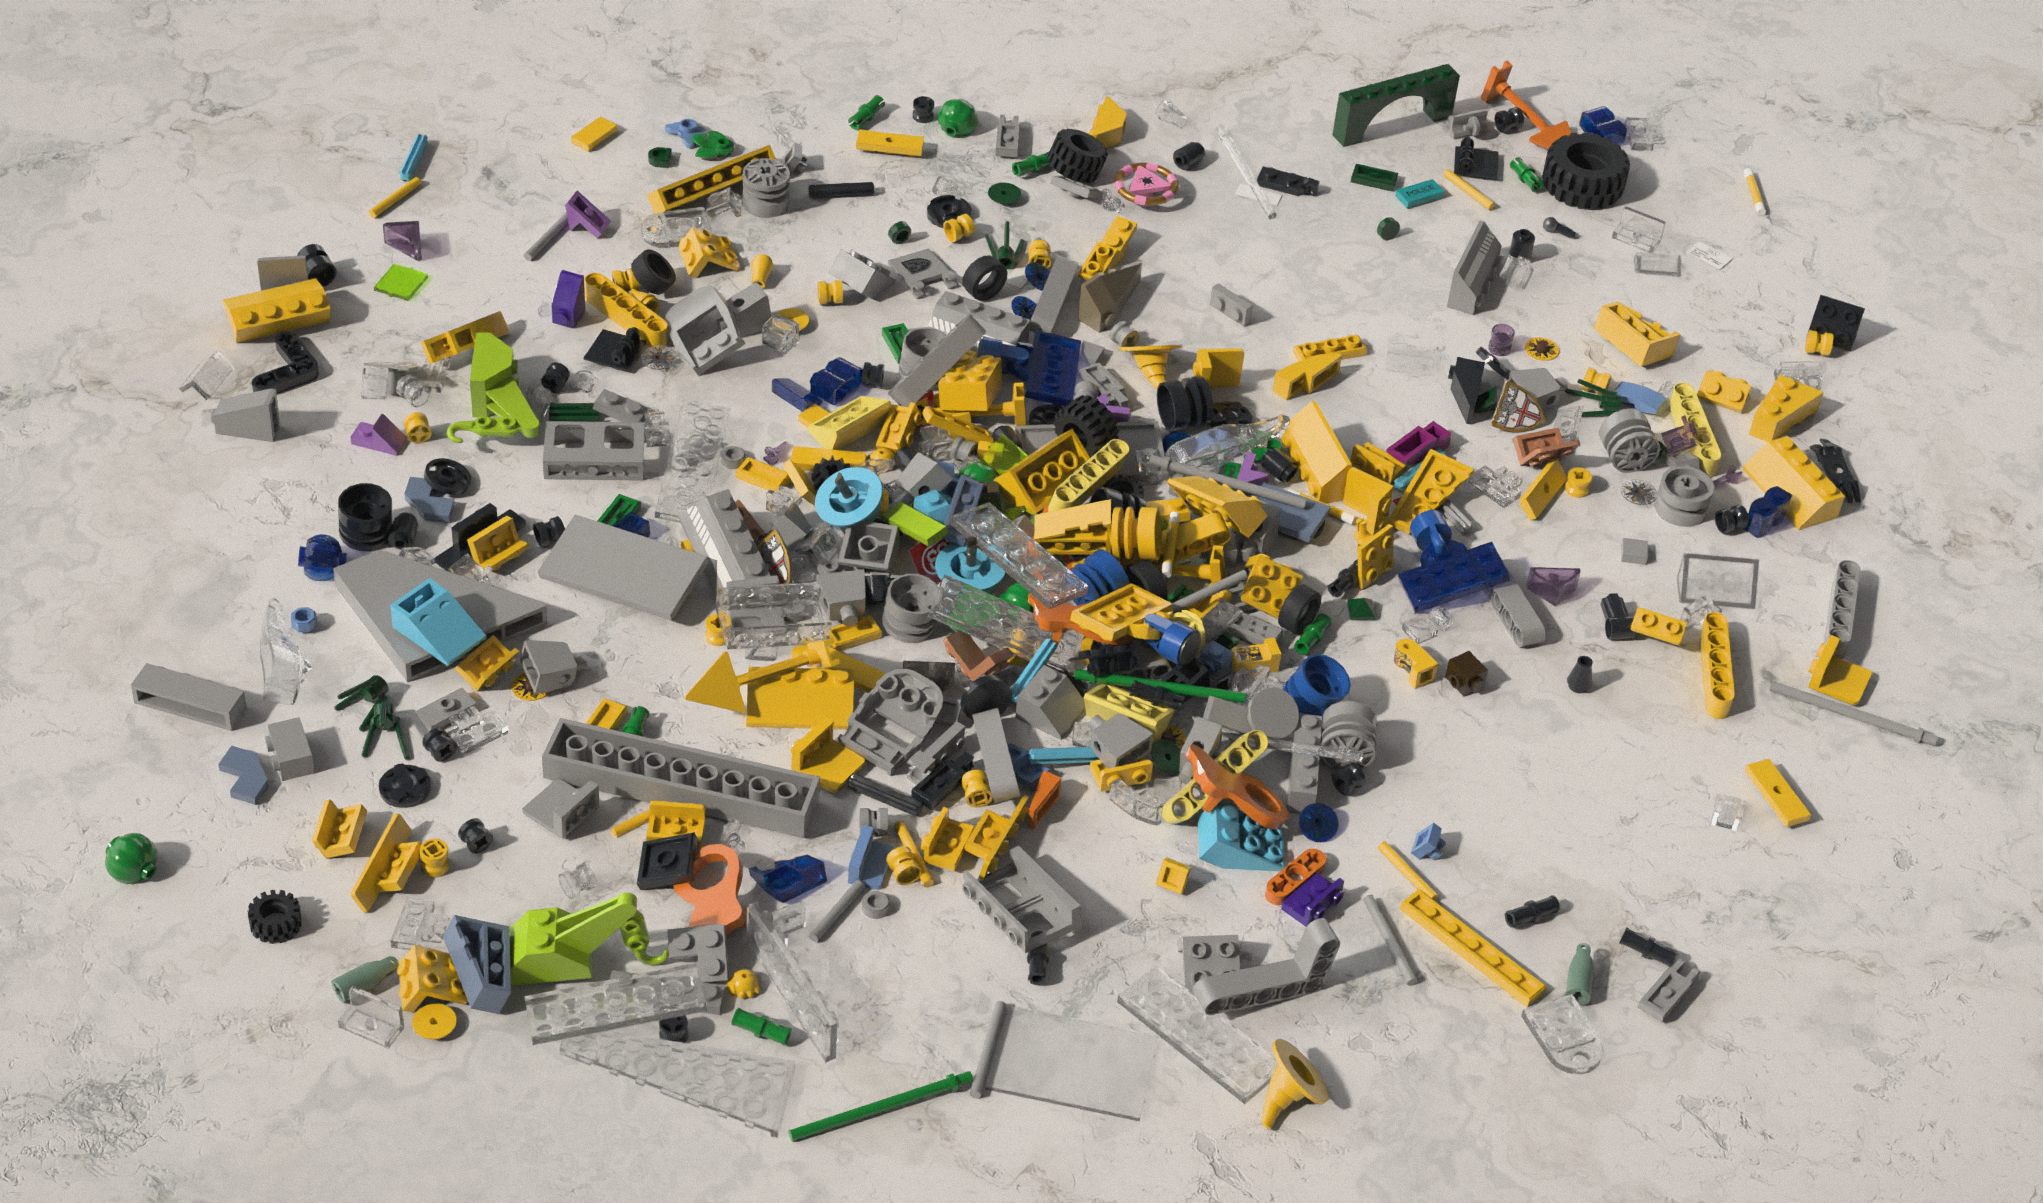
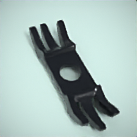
(1830, 459)

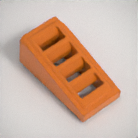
(1045, 796)

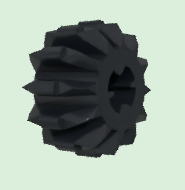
(825, 469)

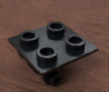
(1474, 161)
(1839, 319)
(616, 349)
(1108, 659)

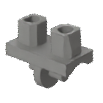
(1468, 123)

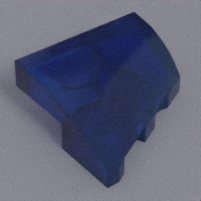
(790, 877)

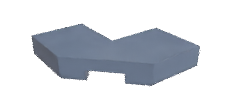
(419, 494)
(252, 778)

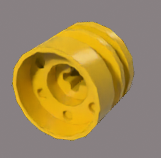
(1136, 533)

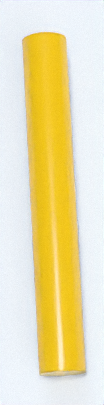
(1467, 188)
(393, 198)
(631, 823)
(907, 840)
(1406, 870)

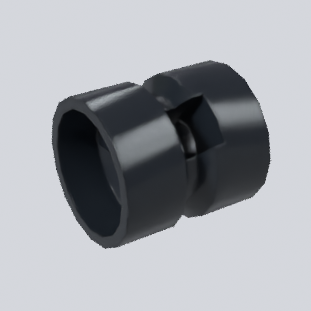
(318, 264)

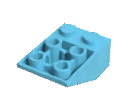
(436, 622)
(1238, 842)

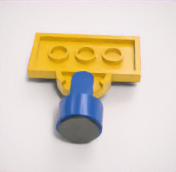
(1143, 617)

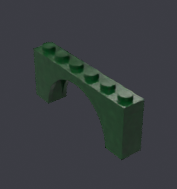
(1361, 105)

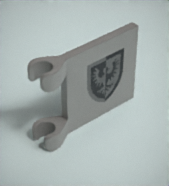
(921, 268)

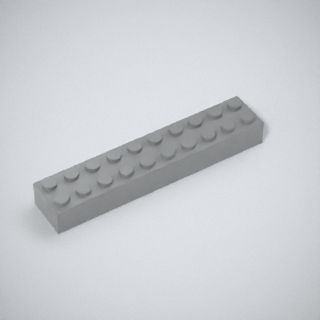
(681, 774)

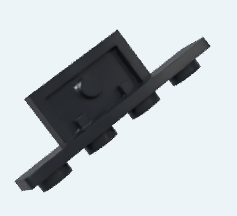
(469, 527)

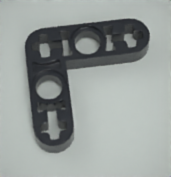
(305, 366)

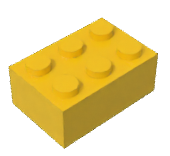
(971, 384)

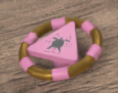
(1147, 183)

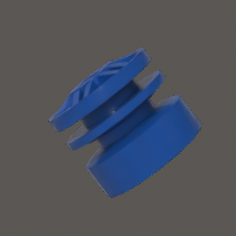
(1101, 574)
(1318, 684)

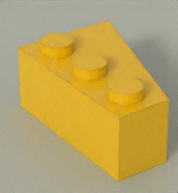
(1635, 336)
(1784, 407)
(1075, 529)

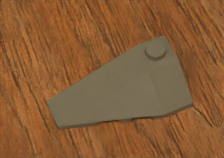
(1107, 294)

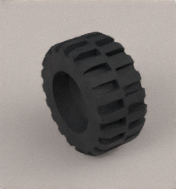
(1586, 171)

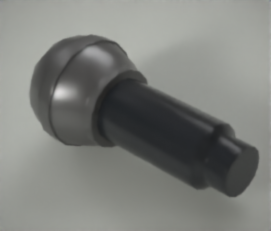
(1551, 225)

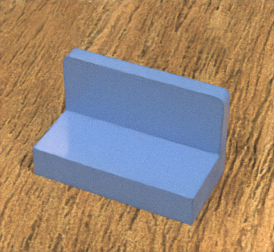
(869, 860)

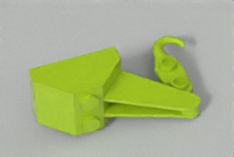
(497, 392)
(560, 945)

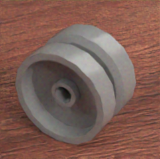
(1684, 496)

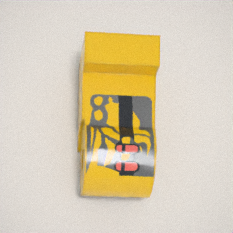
(1261, 654)
(1415, 662)

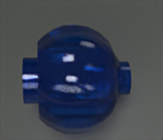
(320, 557)

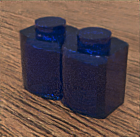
(1603, 123)
(836, 380)
(1768, 511)

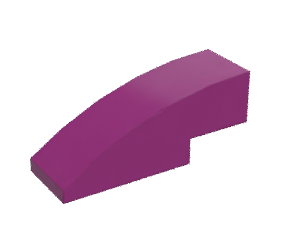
(1418, 442)

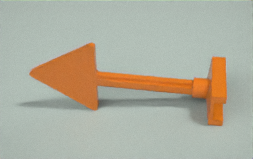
(1497, 86)

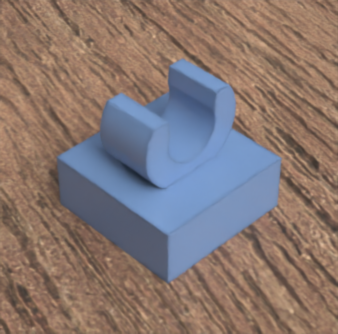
(1428, 842)

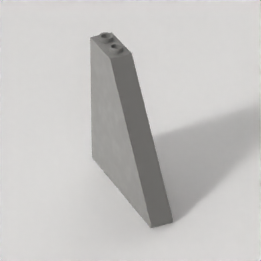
(382, 578)

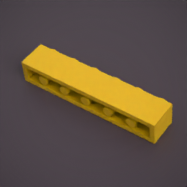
(705, 182)

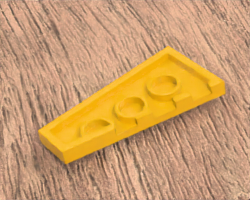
(1430, 487)

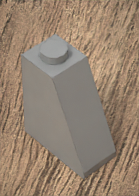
(248, 416)
(1228, 714)

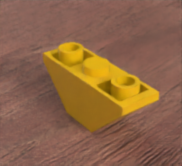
(1109, 123)

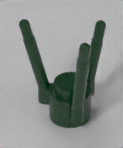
(1005, 253)
(1609, 400)
(370, 690)
(384, 719)

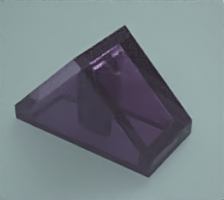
(404, 237)
(1553, 583)

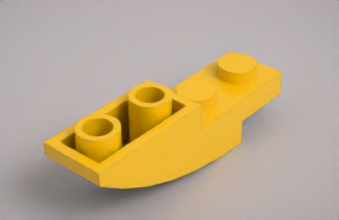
(1110, 250)
(463, 337)

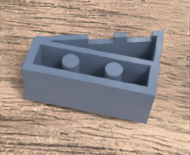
(481, 961)

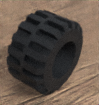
(1077, 155)
(1090, 422)

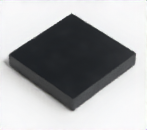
(667, 861)

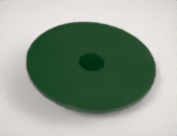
(1004, 193)
(1166, 756)

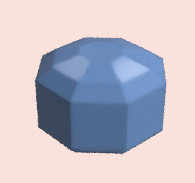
(303, 619)

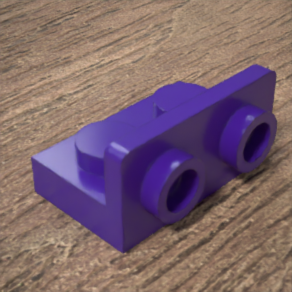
(1313, 899)

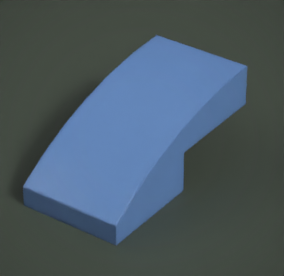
(1642, 397)
(1027, 774)

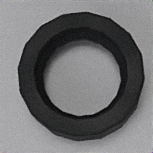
(653, 272)
(992, 284)
(1148, 577)
(1299, 609)

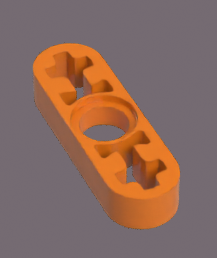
(1297, 866)

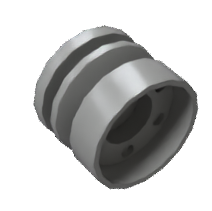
(766, 188)
(916, 346)
(1629, 440)
(908, 608)
(1350, 726)

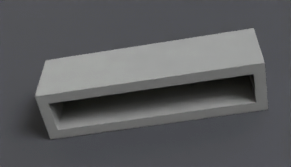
(188, 696)
(1304, 767)

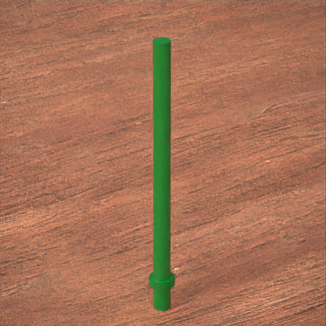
(1177, 688)
(951, 1083)

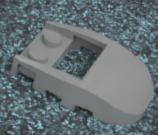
(693, 309)
(906, 701)

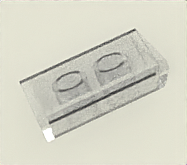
(1719, 578)

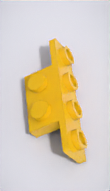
(991, 836)
(388, 865)

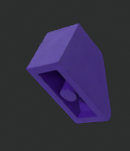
(569, 299)

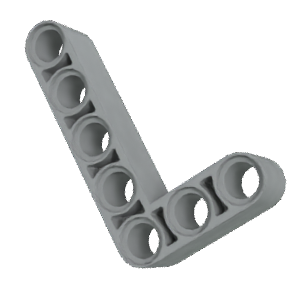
(1276, 980)

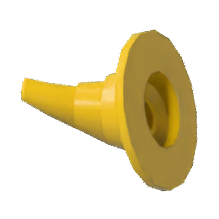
(1152, 360)
(1291, 1081)

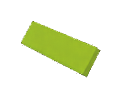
(915, 524)

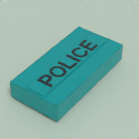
(1419, 193)

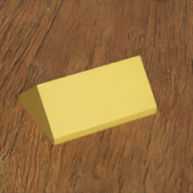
(850, 422)
(1110, 700)

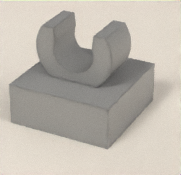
(795, 158)

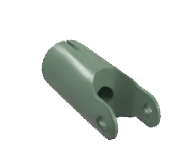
(1581, 975)
(363, 977)

